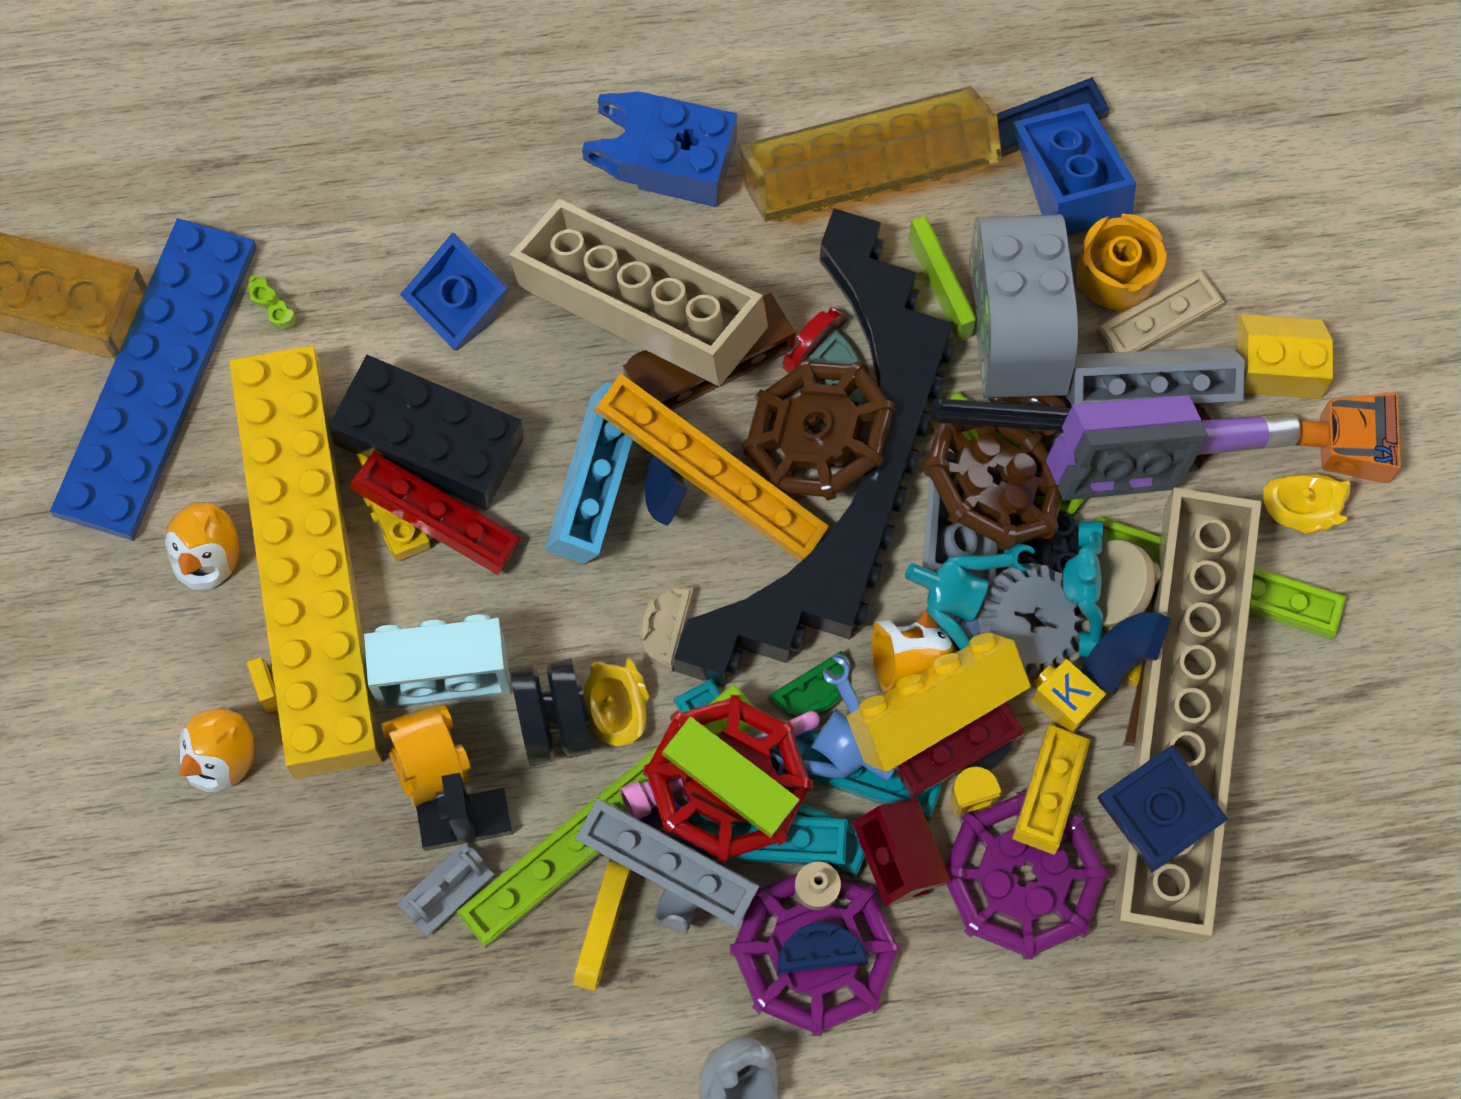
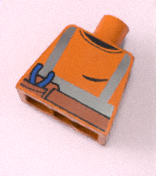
(1357, 436)

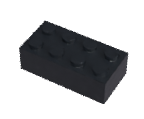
(427, 431)

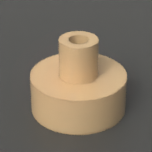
(813, 895)

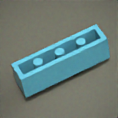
(589, 487)

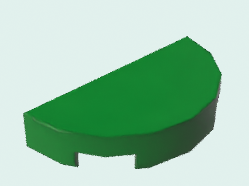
(809, 691)

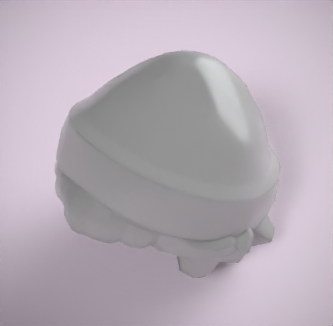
(739, 1071)

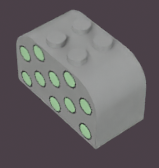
(1023, 305)

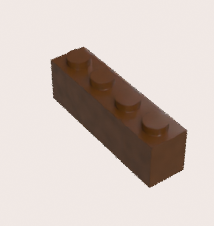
(677, 386)

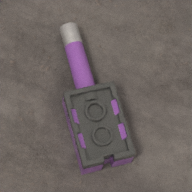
(1150, 444)

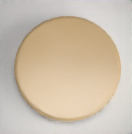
(1126, 581)

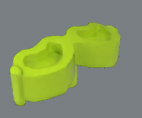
(265, 297)

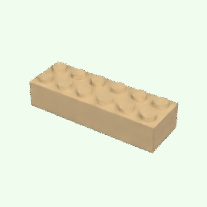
(640, 291)

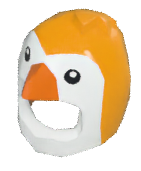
(202, 538)
(906, 649)
(217, 746)

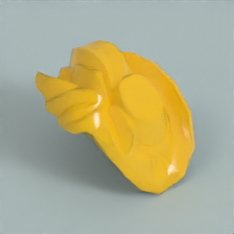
(1306, 501)
(616, 702)

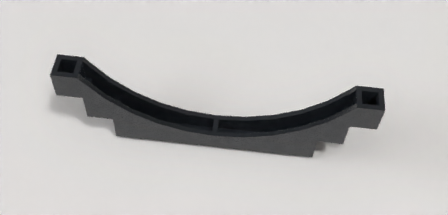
(832, 580)

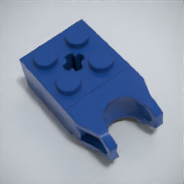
(666, 145)

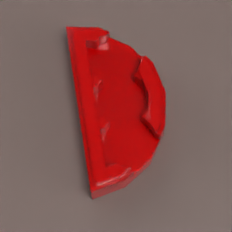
(812, 336)

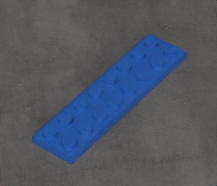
(153, 380)

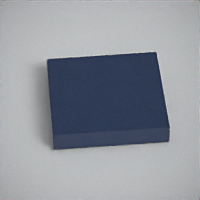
(1162, 808)

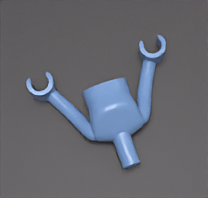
(836, 737)

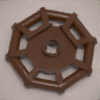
(831, 445)
(984, 504)

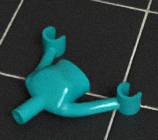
(1083, 582)
(958, 591)

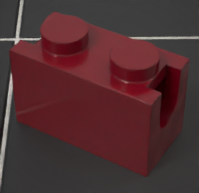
(900, 851)

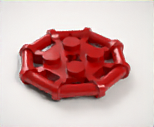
(705, 802)

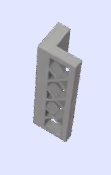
(667, 862)

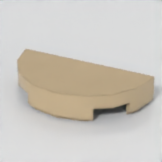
(664, 624)

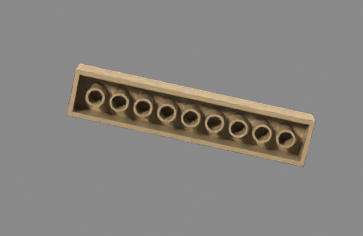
(1192, 698)

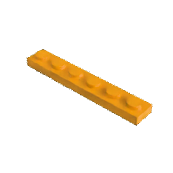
(710, 468)

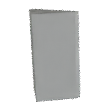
(949, 539)

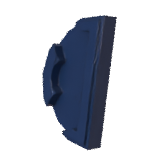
(820, 948)

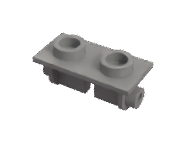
(445, 889)

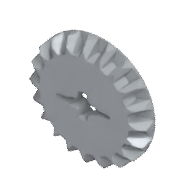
(1021, 594)

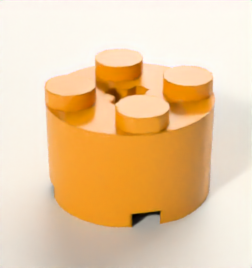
(1120, 262)
(424, 752)

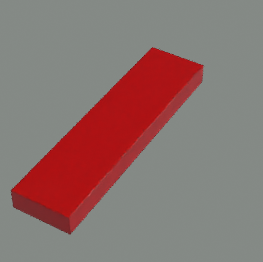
(435, 513)

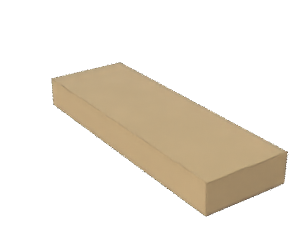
(1161, 315)

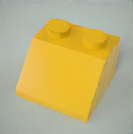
(1285, 355)

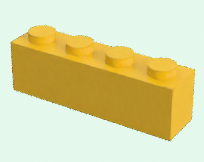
(938, 701)

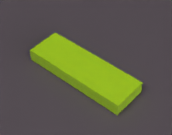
(941, 278)
(730, 777)

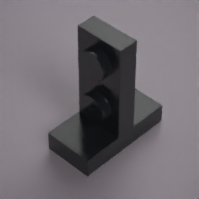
(462, 816)

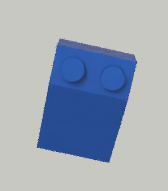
(1074, 167)

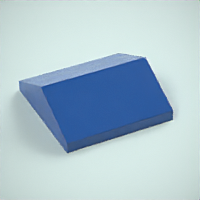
(456, 293)

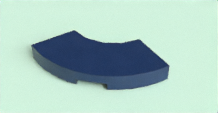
(663, 490)
(1125, 646)

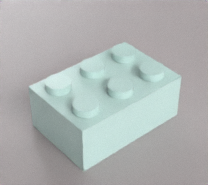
(437, 662)

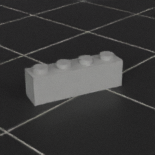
(1201, 373)

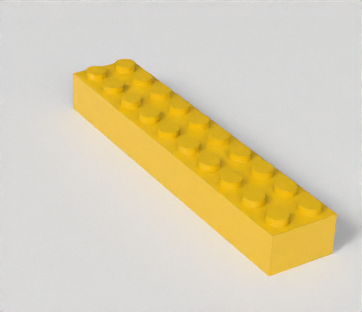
(304, 563)

